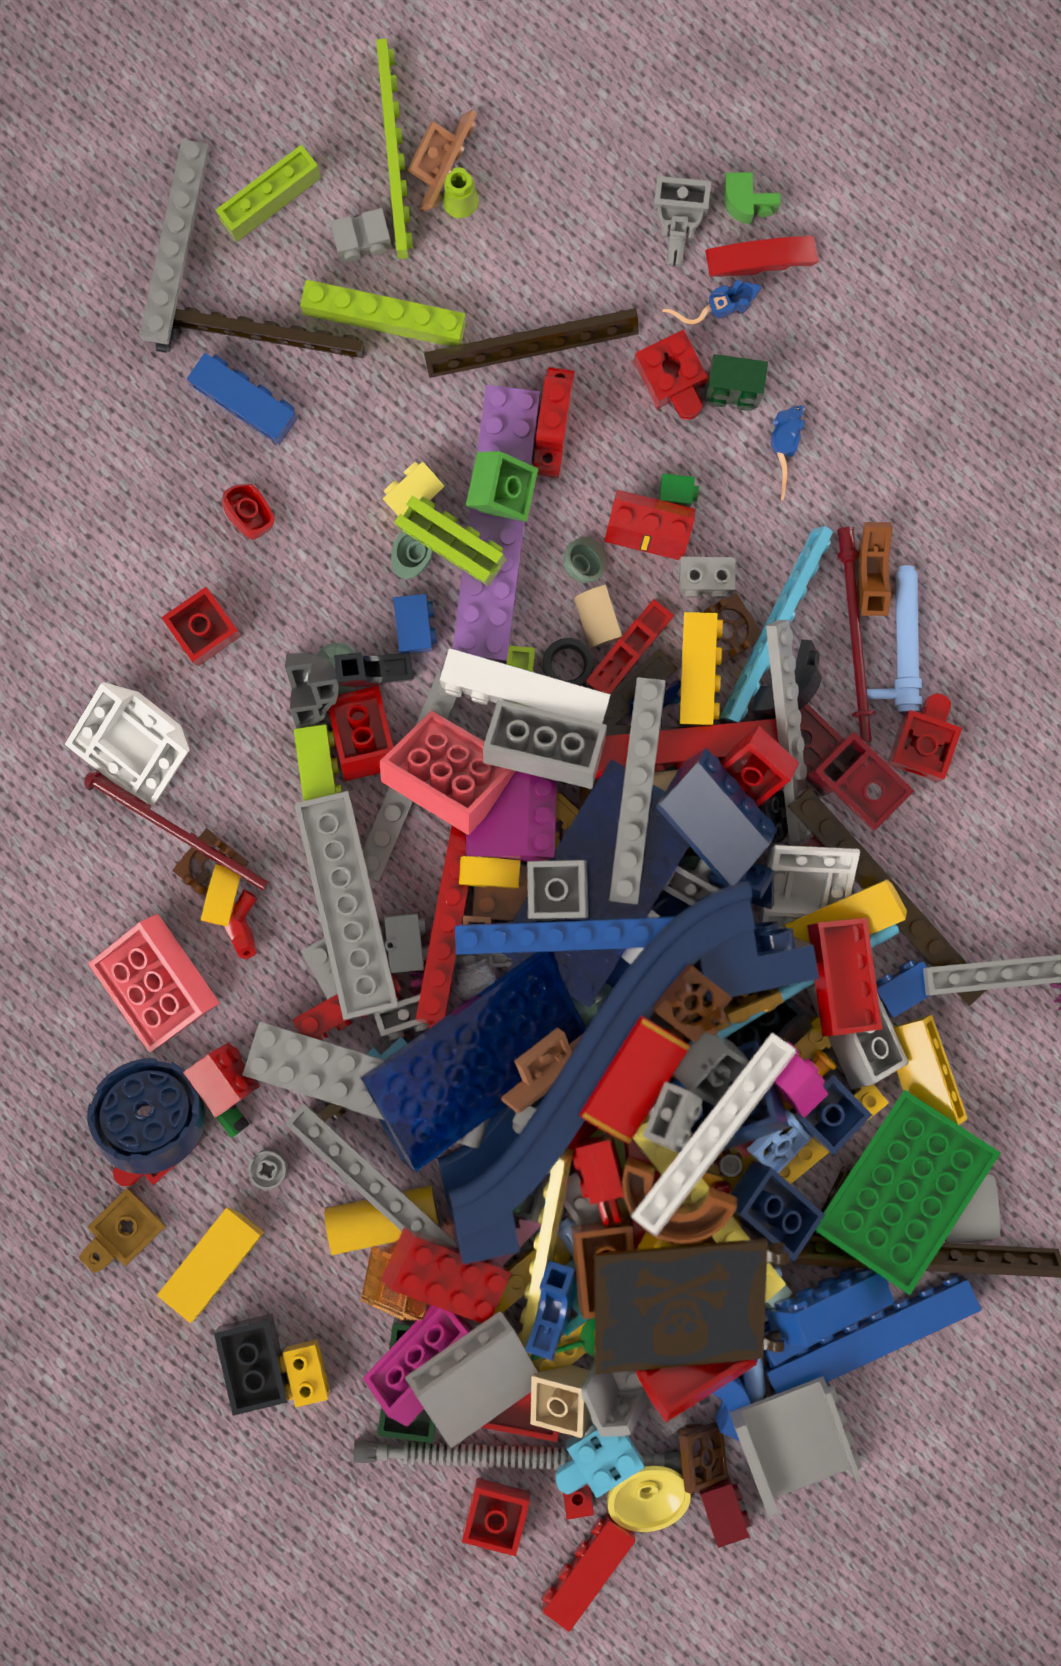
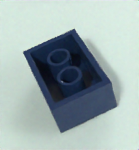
(775, 1209)

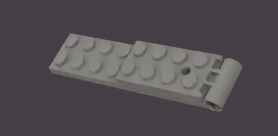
(320, 1071)

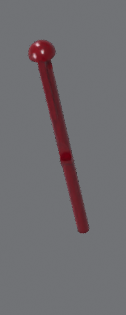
(96, 780)

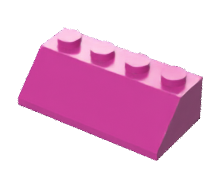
(416, 1347)

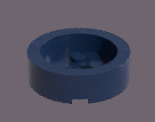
(149, 1142)

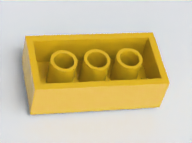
(698, 668)

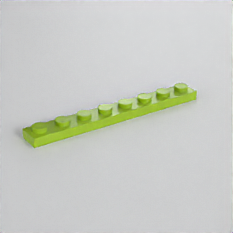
(394, 137)

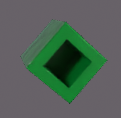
(678, 489)

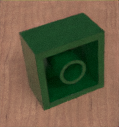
(736, 382)

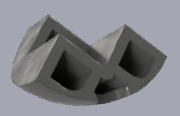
(312, 686)

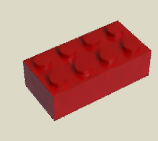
(435, 1275)

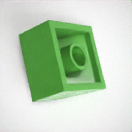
(502, 486)

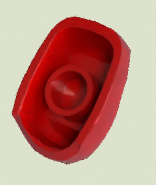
(248, 510)

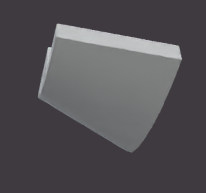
(980, 1217)

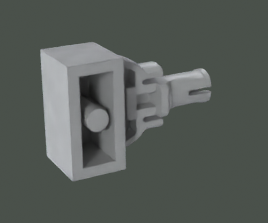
(681, 207)

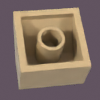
(558, 1400)

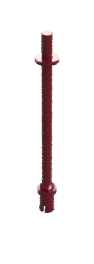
(848, 555)

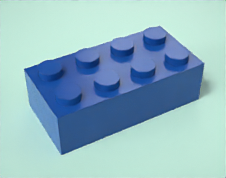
(830, 1306)

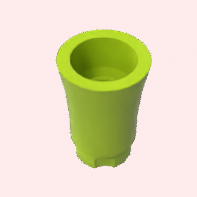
(460, 196)

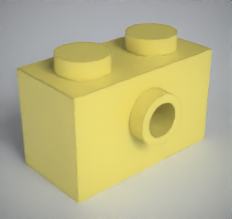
(419, 483)

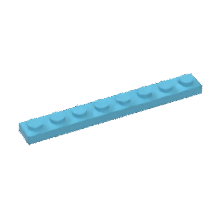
(792, 593)

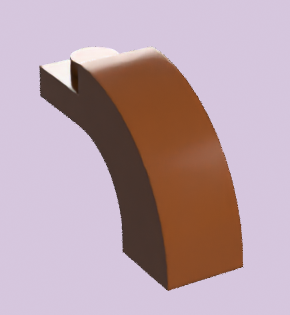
(873, 569)

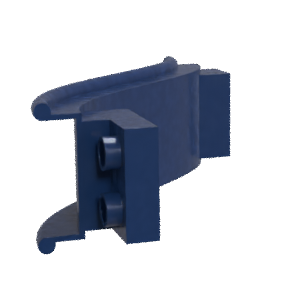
(713, 937)

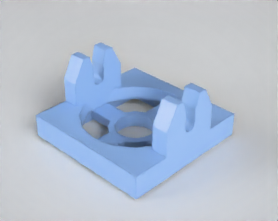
(790, 1143)

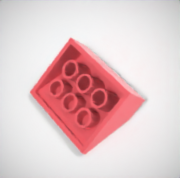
(445, 772)
(153, 982)

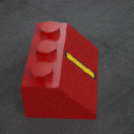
(650, 525)

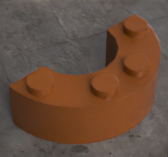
(689, 1221)

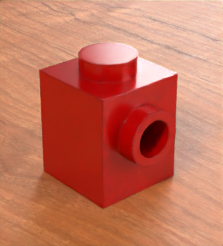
(578, 1503)

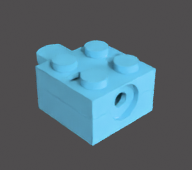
(598, 1462)

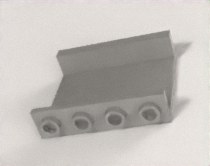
(474, 1379)
(795, 1440)

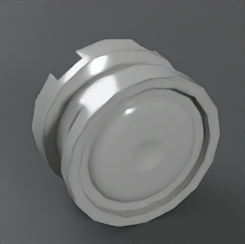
(268, 1169)

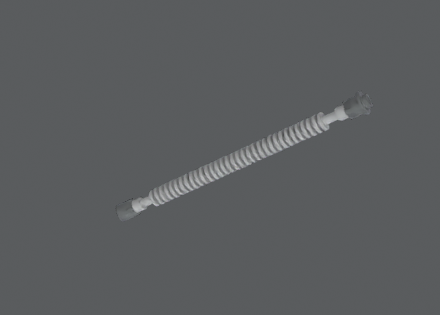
(370, 1451)

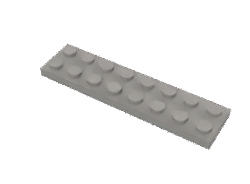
(346, 905)

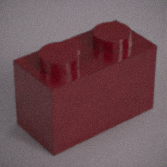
(724, 1514)

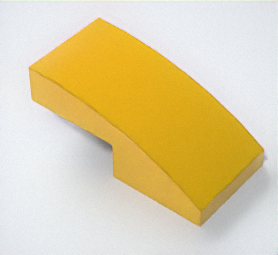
(489, 872)
(220, 896)

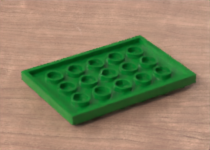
(907, 1192)

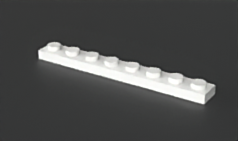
(713, 1134)

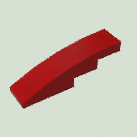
(761, 255)
(630, 648)

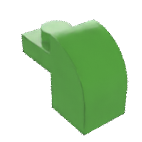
(742, 202)

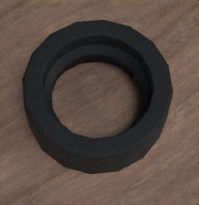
(568, 643)

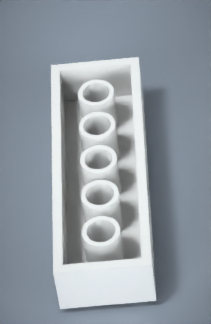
(495, 681)

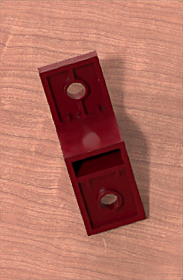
(848, 768)

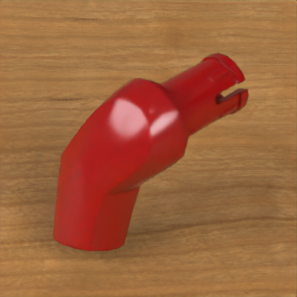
(238, 928)

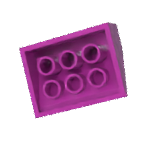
(519, 822)

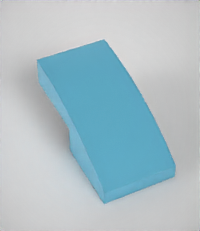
(401, 1042)

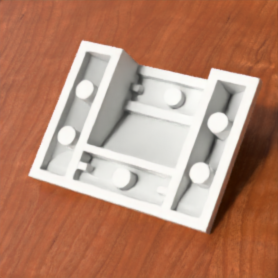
(129, 741)
(808, 880)

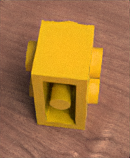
(306, 1373)

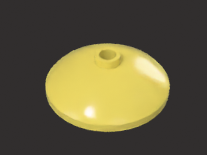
(649, 1500)

